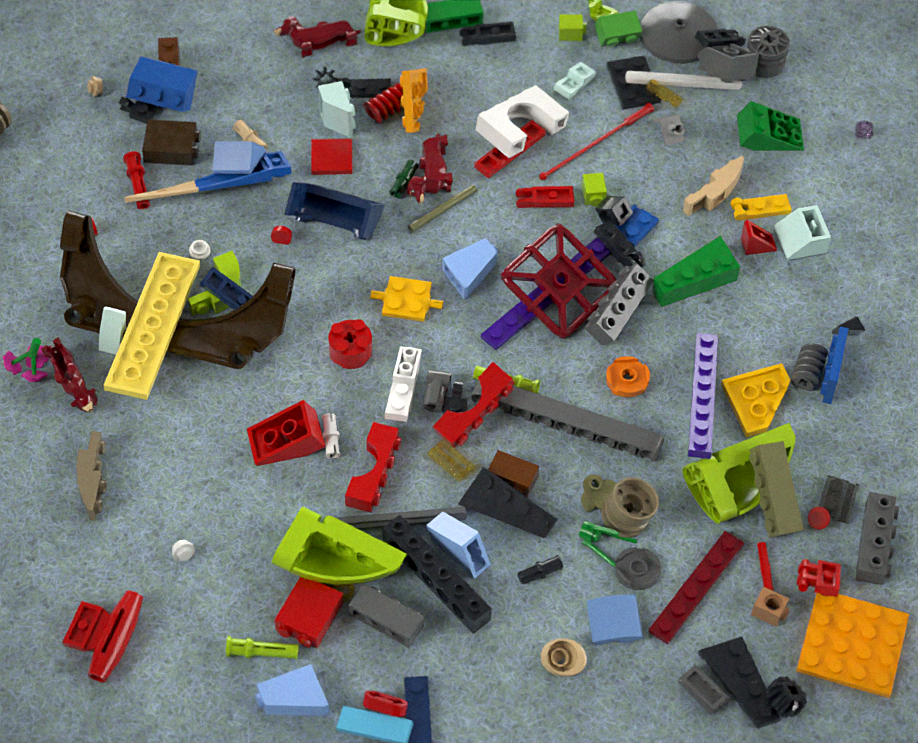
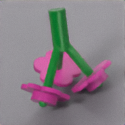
(34, 358)

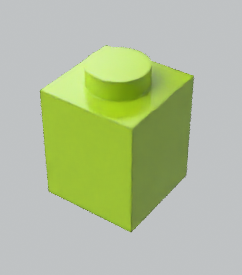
(571, 27)
(594, 188)

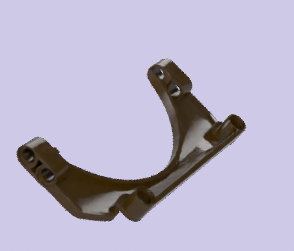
(214, 340)

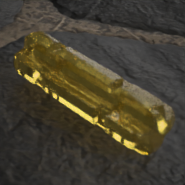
(664, 93)

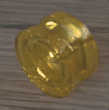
(346, 597)

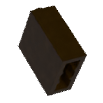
(171, 142)

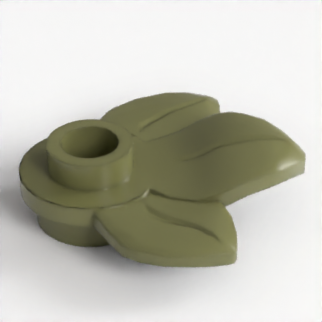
(596, 497)

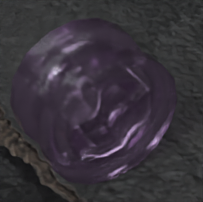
(864, 130)

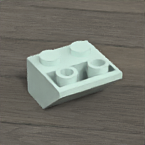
(336, 109)
(803, 233)

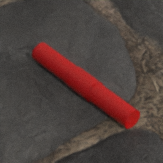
(765, 566)

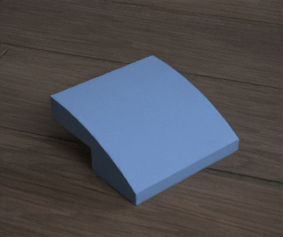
(614, 619)

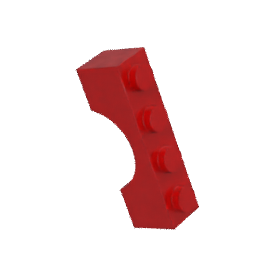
(455, 426)
(364, 489)

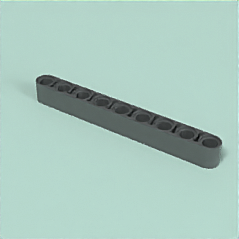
(579, 422)

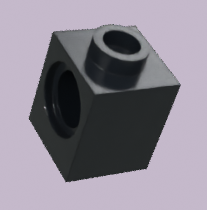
(615, 209)

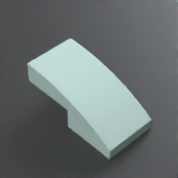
(575, 80)
(111, 330)

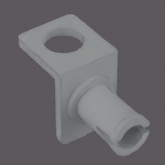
(671, 129)

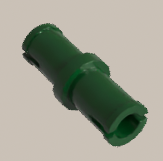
(403, 179)

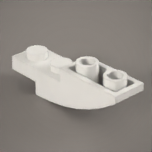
(403, 384)

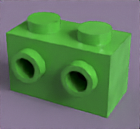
(618, 28)

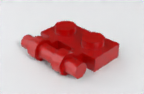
(822, 576)

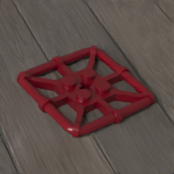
(546, 280)

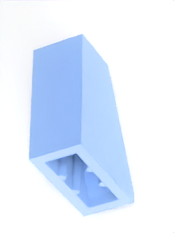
(470, 266)
(460, 543)
(293, 694)

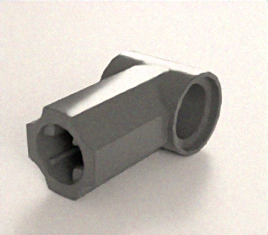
(436, 391)

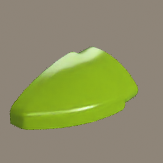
(395, 21)
(726, 481)
(334, 551)

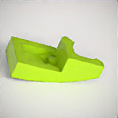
(597, 9)

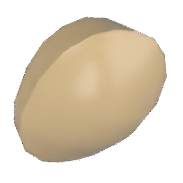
(573, 655)

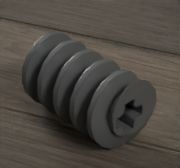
(809, 366)

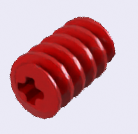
(384, 103)

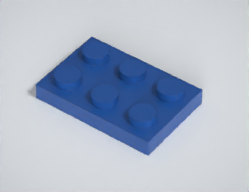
(833, 365)

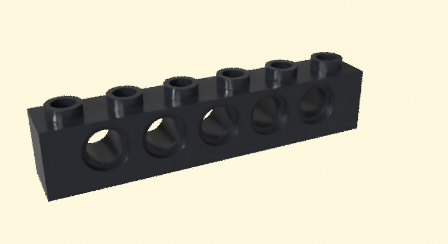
(437, 574)

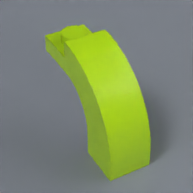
(201, 303)

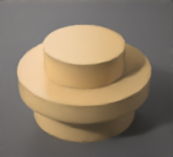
(95, 86)

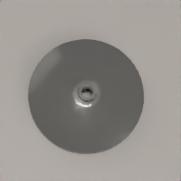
(671, 30)

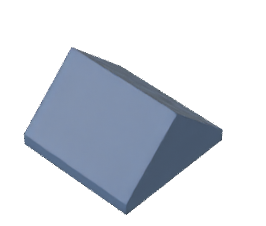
(236, 156)

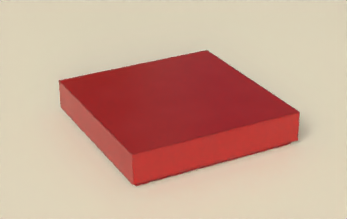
(331, 156)

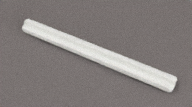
(681, 80)

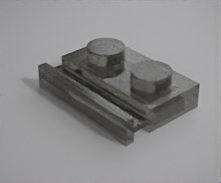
(838, 498)

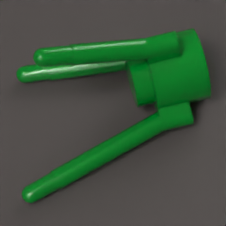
(592, 533)

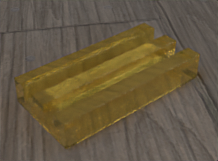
(463, 472)

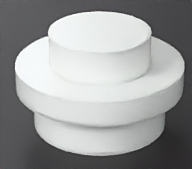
(199, 250)
(183, 550)

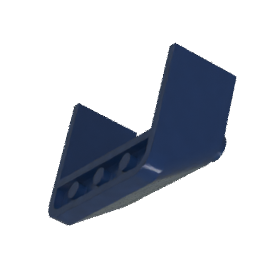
(334, 208)

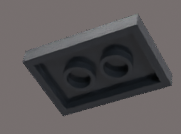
(631, 94)

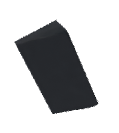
(854, 325)

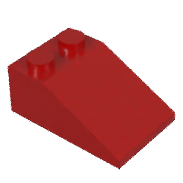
(286, 435)

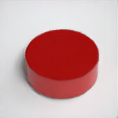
(281, 235)
(818, 518)

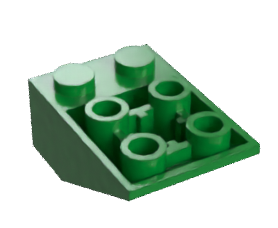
(768, 129)

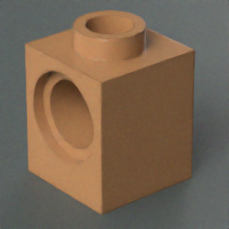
(770, 598)

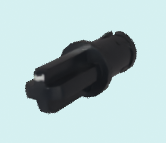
(540, 570)

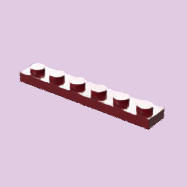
(696, 587)

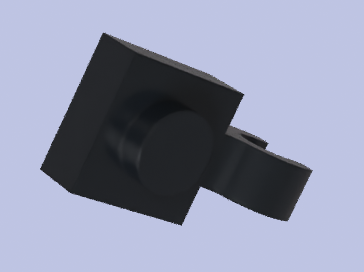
(138, 111)
(455, 403)

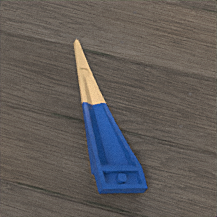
(269, 165)

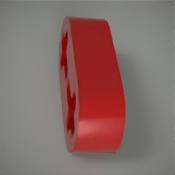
(385, 703)

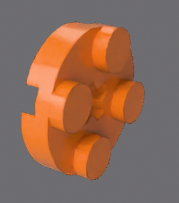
(624, 387)

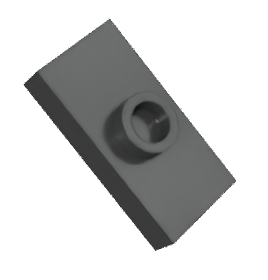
(703, 689)

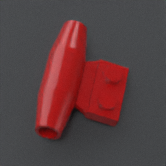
(104, 633)

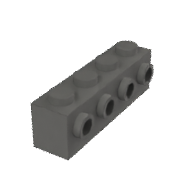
(618, 304)
(876, 538)

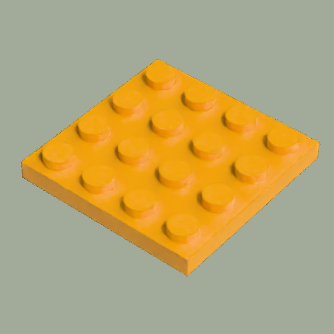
(853, 643)

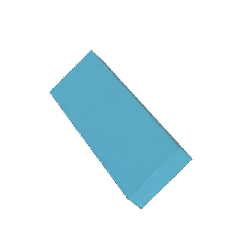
(374, 725)

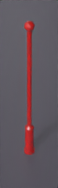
(648, 108)

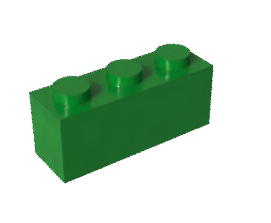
(453, 15)

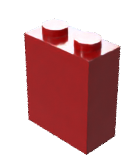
(308, 612)

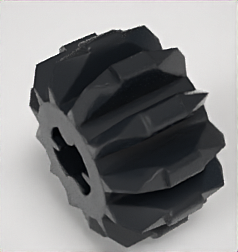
(786, 696)

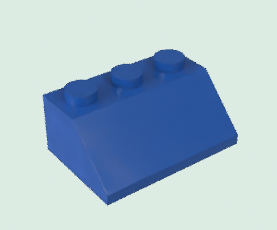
(162, 84)

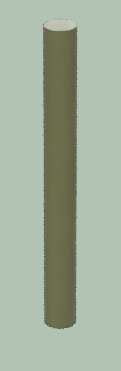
(442, 208)

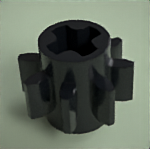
(320, 74)

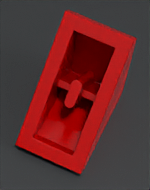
(756, 239)

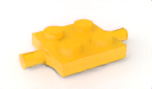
(407, 299)

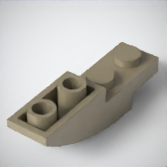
(90, 475)

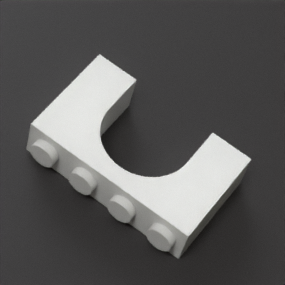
(529, 104)

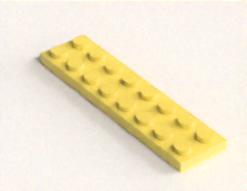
(152, 326)

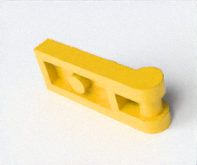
(760, 207)

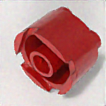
(350, 343)

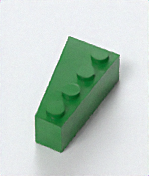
(697, 273)

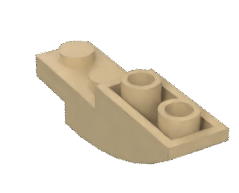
(720, 186)

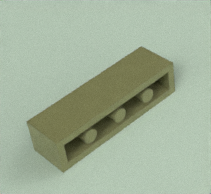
(776, 489)

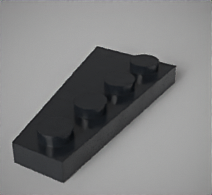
(503, 502)
(741, 678)

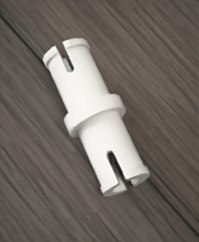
(331, 435)

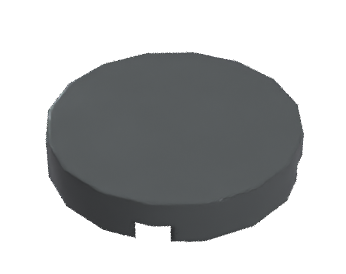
(635, 575)

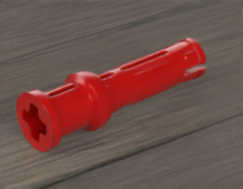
(135, 173)

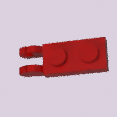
(545, 197)

